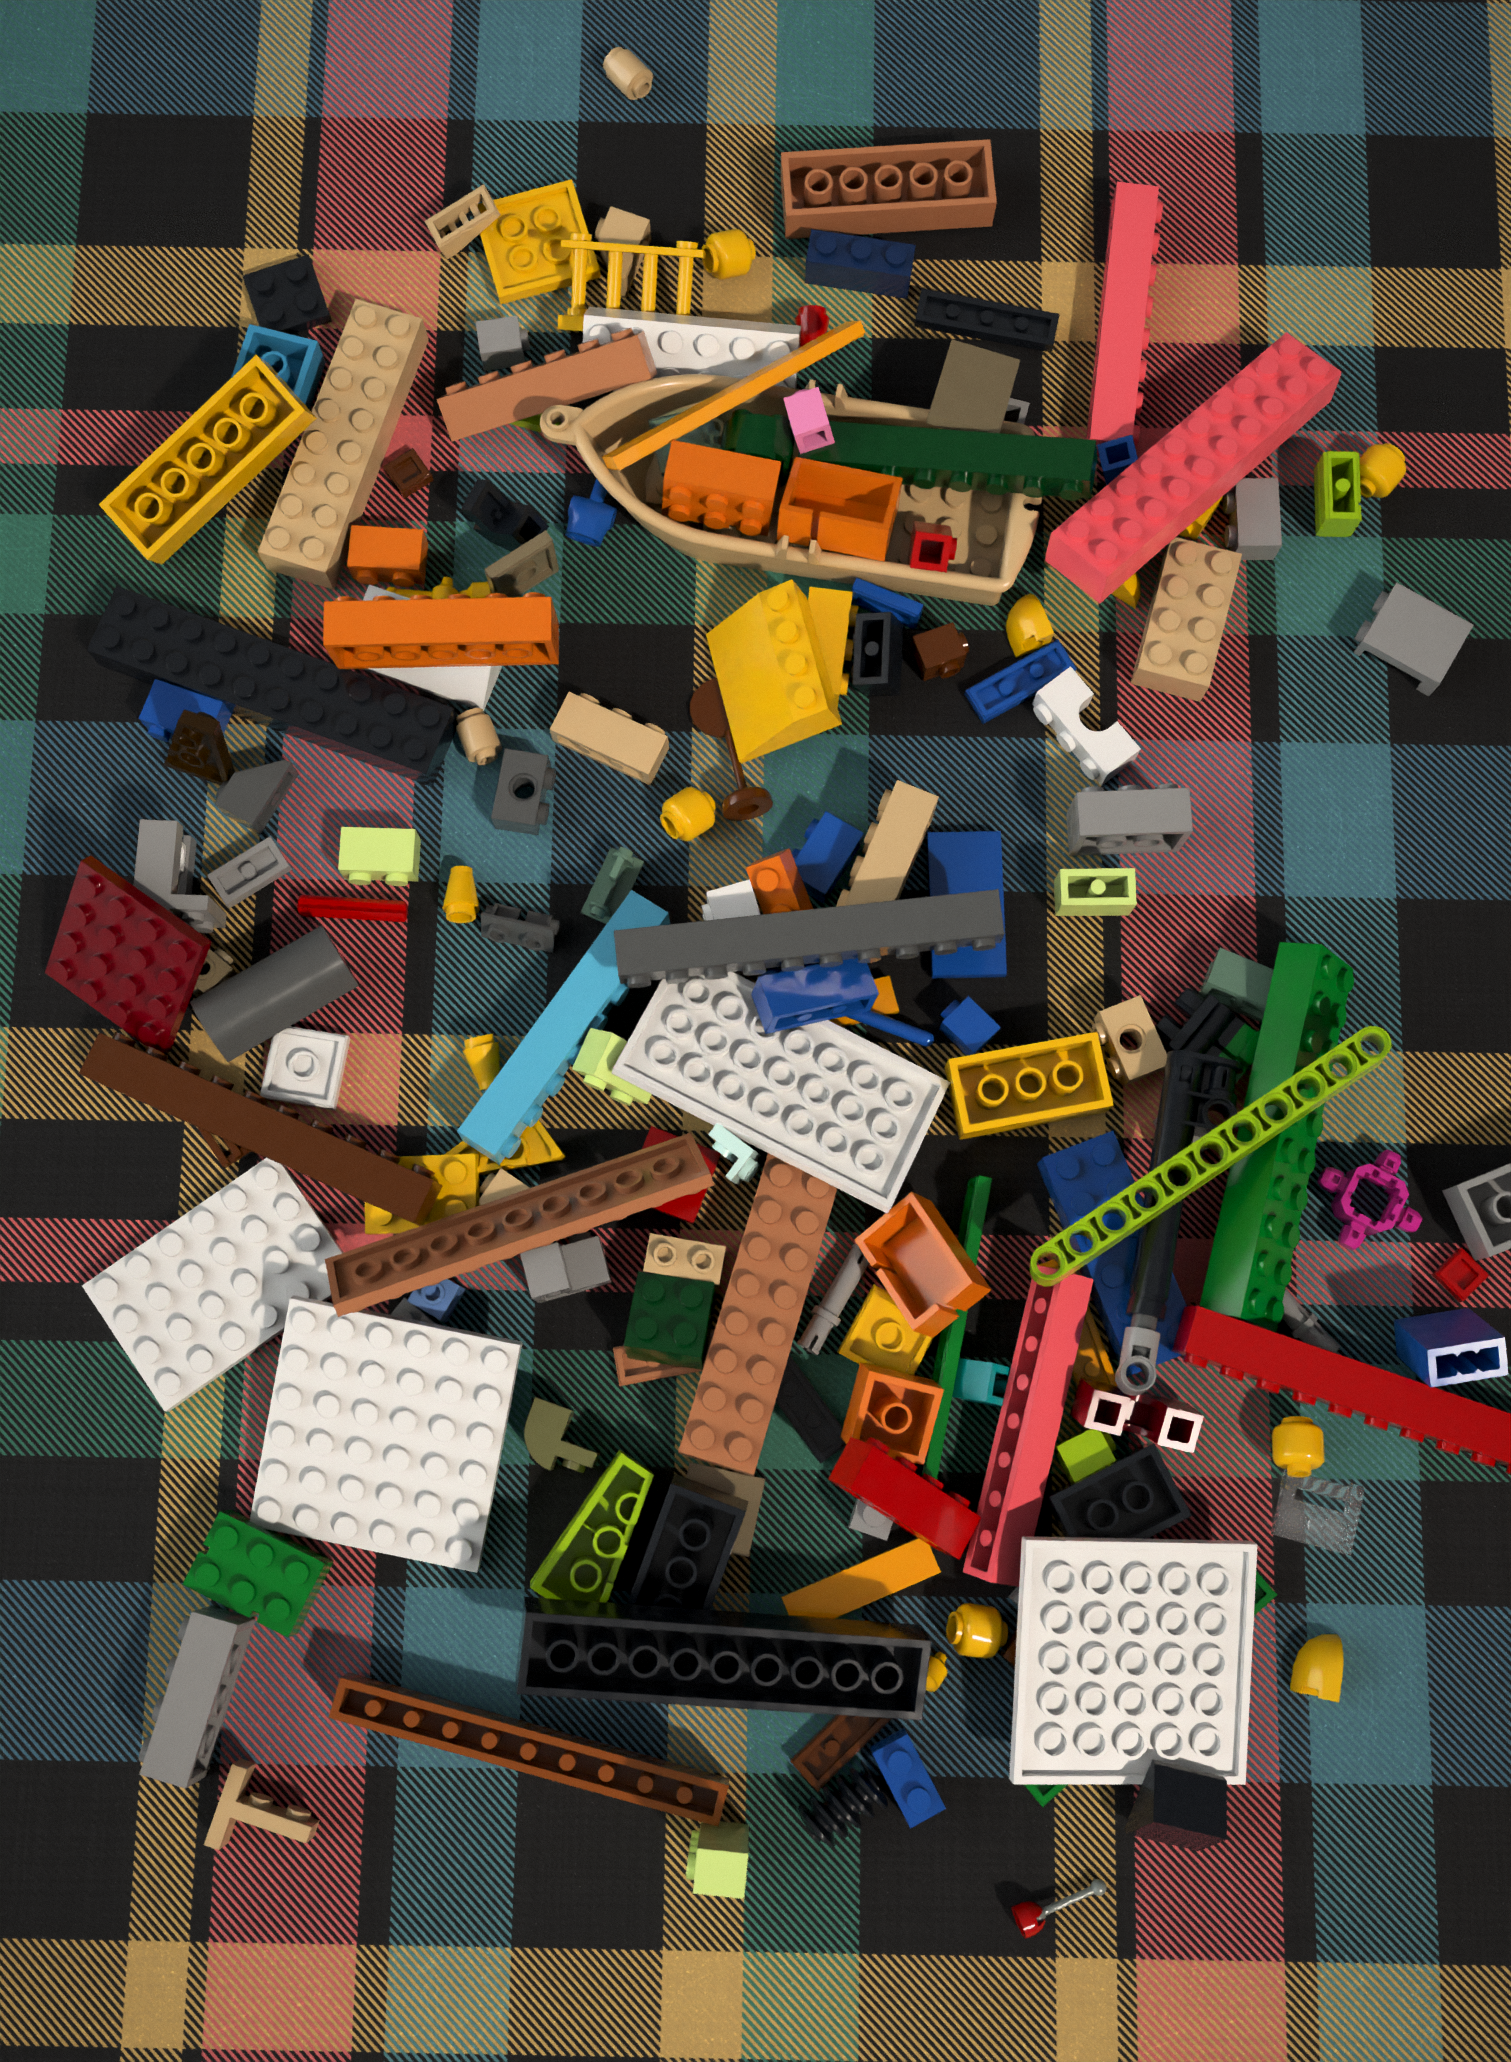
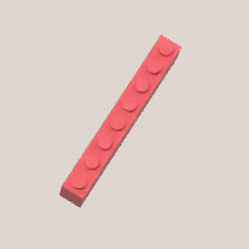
(1123, 313)
(1027, 1427)

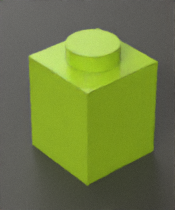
(1085, 1453)

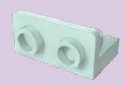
(734, 1149)

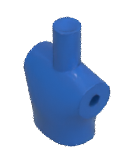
(590, 517)

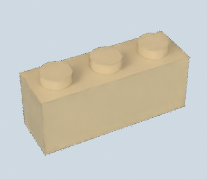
(610, 737)

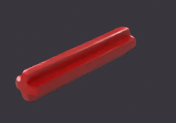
(352, 908)

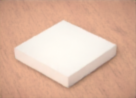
(305, 1067)

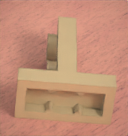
(256, 1811)

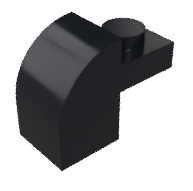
(499, 520)

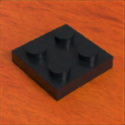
(287, 296)

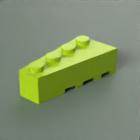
(597, 1537)

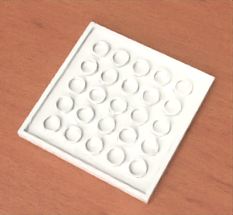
(385, 1434)
(1132, 1658)

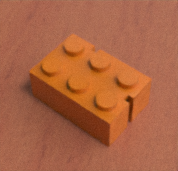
(719, 488)
(839, 508)
(929, 1262)

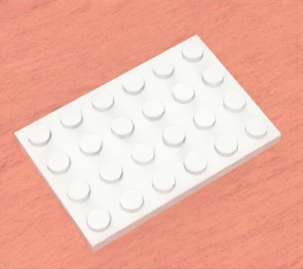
(215, 1282)

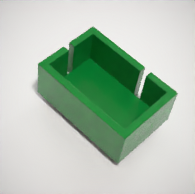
(258, 1573)

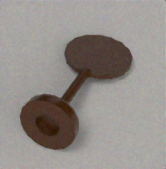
(711, 718)

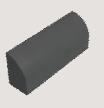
(274, 993)

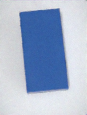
(882, 600)

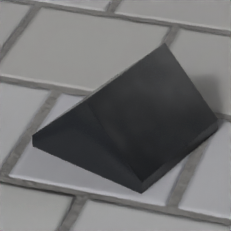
(1180, 1807)

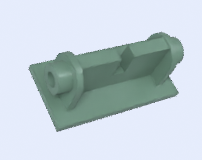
(612, 884)

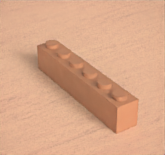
(556, 382)

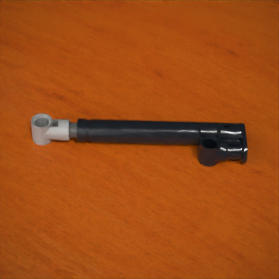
(1187, 1095)

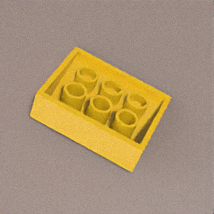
(772, 673)

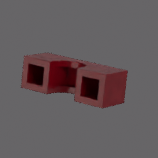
(1152, 1416)

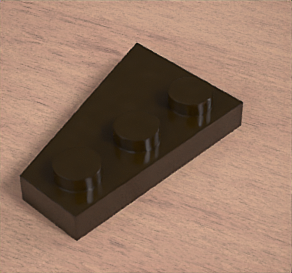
(200, 748)

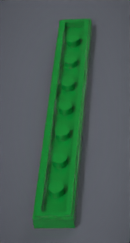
(951, 1337)

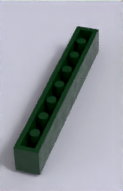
(966, 459)

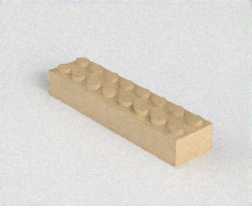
(344, 444)

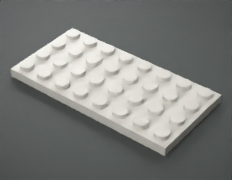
(795, 1093)

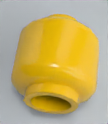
(728, 254)
(1381, 470)
(688, 814)
(1298, 1446)
(976, 1630)

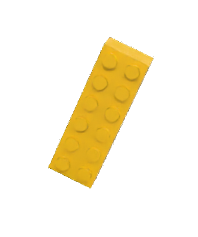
(207, 460)

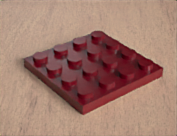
(127, 955)

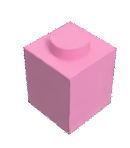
(808, 420)

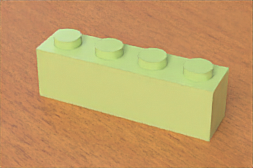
(719, 1859)

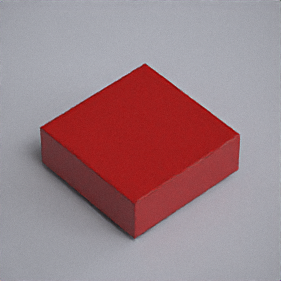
(1460, 1274)

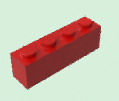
(904, 1496)

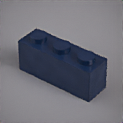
(859, 264)

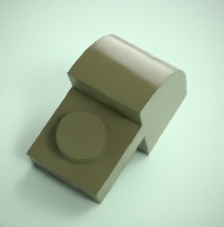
(545, 1438)

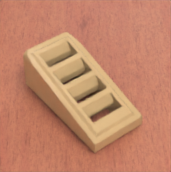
(448, 217)

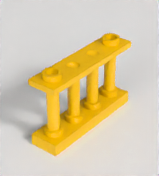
(583, 242)

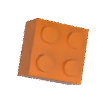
(893, 1410)

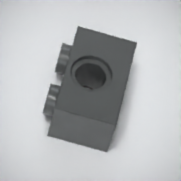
(518, 771)

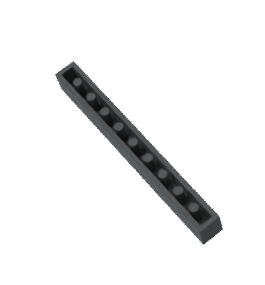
(809, 937)

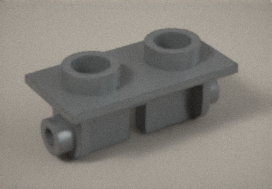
(503, 925)

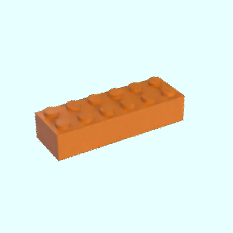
(441, 631)

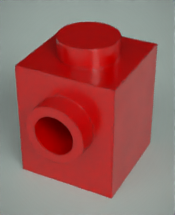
(931, 546)

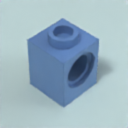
(438, 1299)

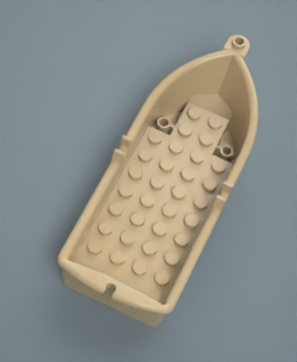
(989, 528)

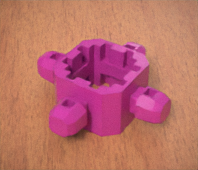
(1381, 1175)

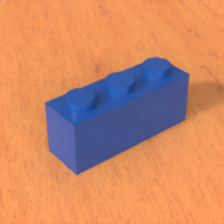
(813, 994)

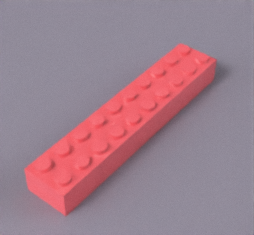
(1191, 467)

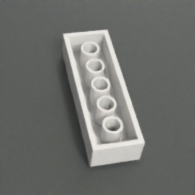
(699, 343)

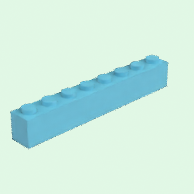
(555, 1039)

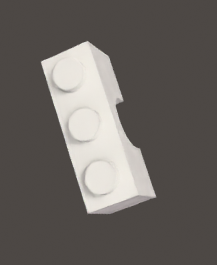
(1100, 752)

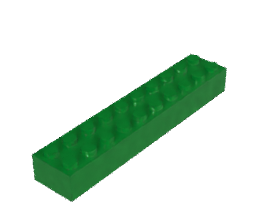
(1270, 1184)

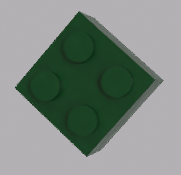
(670, 1320)

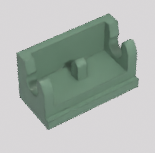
(1238, 984)

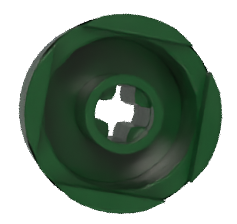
(760, 437)

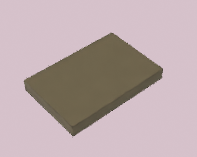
(973, 389)

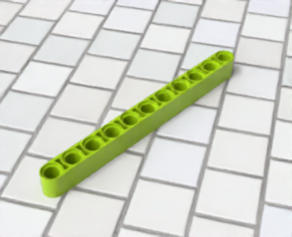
(1220, 1139)

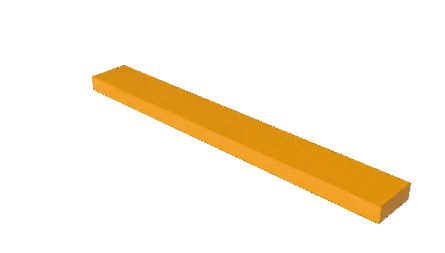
(733, 395)

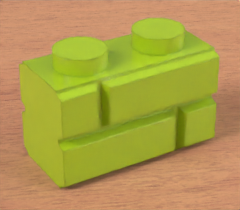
(1337, 494)

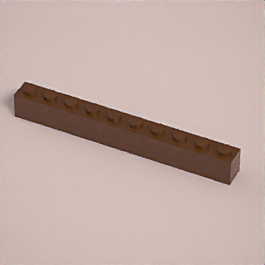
(262, 1129)

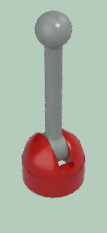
(1031, 1916)

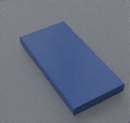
(963, 865)

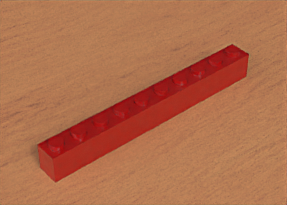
(1344, 1385)

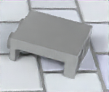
(1413, 636)

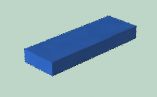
(1018, 681)

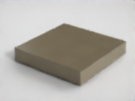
(523, 567)
(739, 1485)

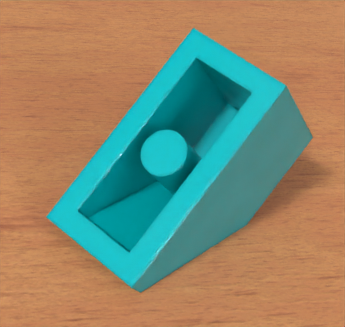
(981, 1382)

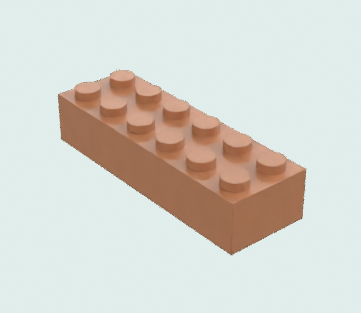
(888, 188)

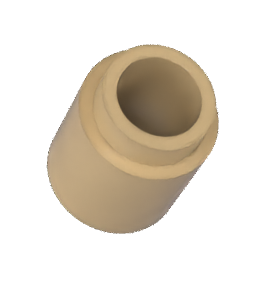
(628, 73)
(478, 736)

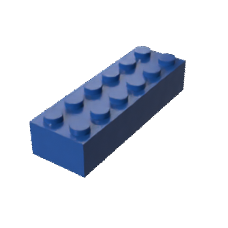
(1080, 1182)

